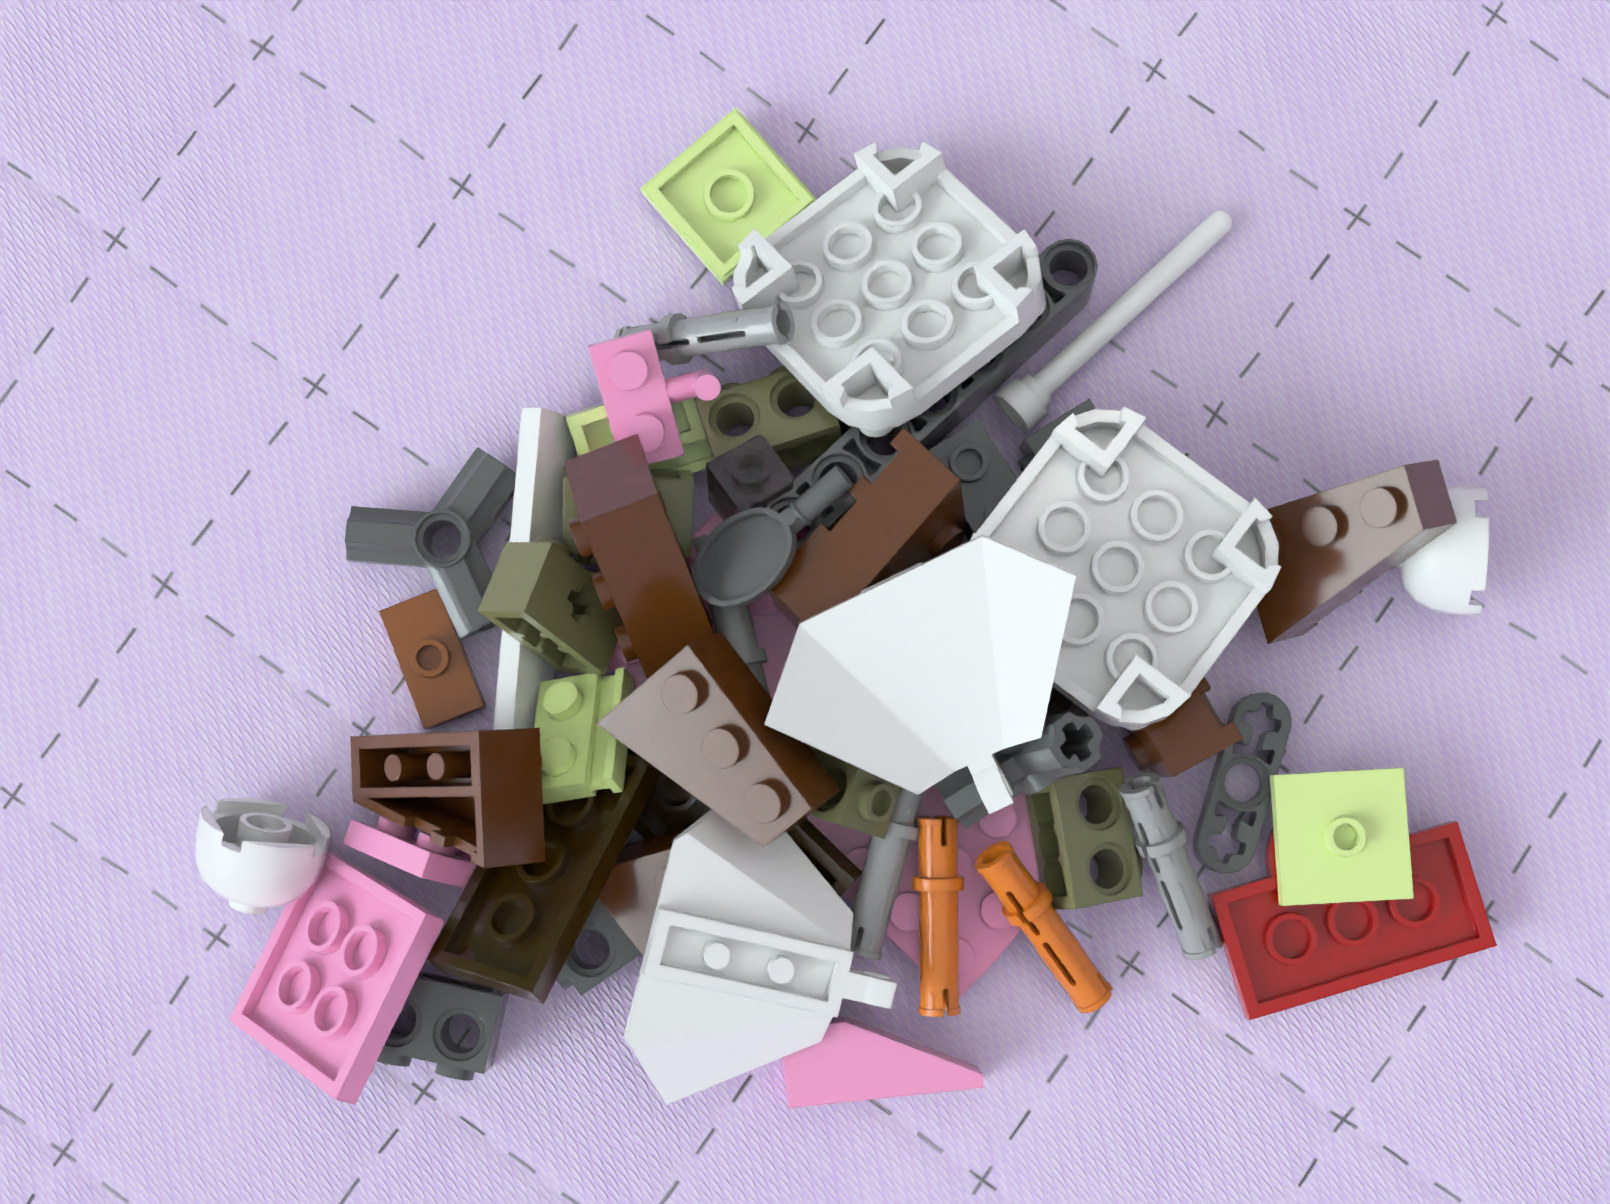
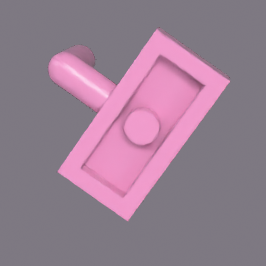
(640, 397)
(414, 855)

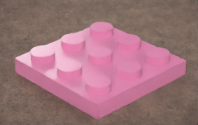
(337, 976)

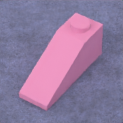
(870, 1064)

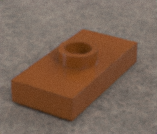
(432, 659)

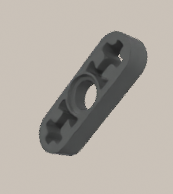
(1244, 833)

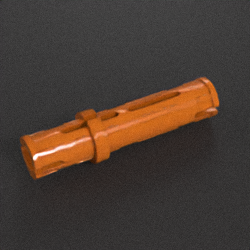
(1030, 907)
(938, 915)

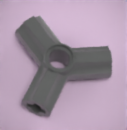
(406, 538)
(1066, 748)

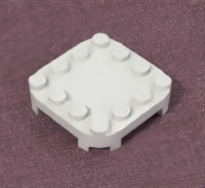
(892, 287)
(1158, 559)

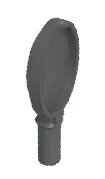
(758, 545)

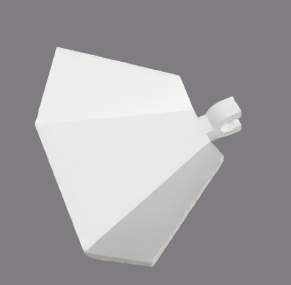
(931, 668)
(740, 960)

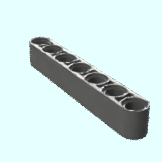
(852, 449)

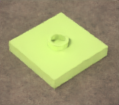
(724, 191)
(1341, 836)

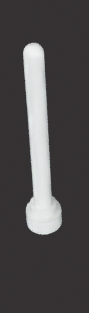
(1027, 398)

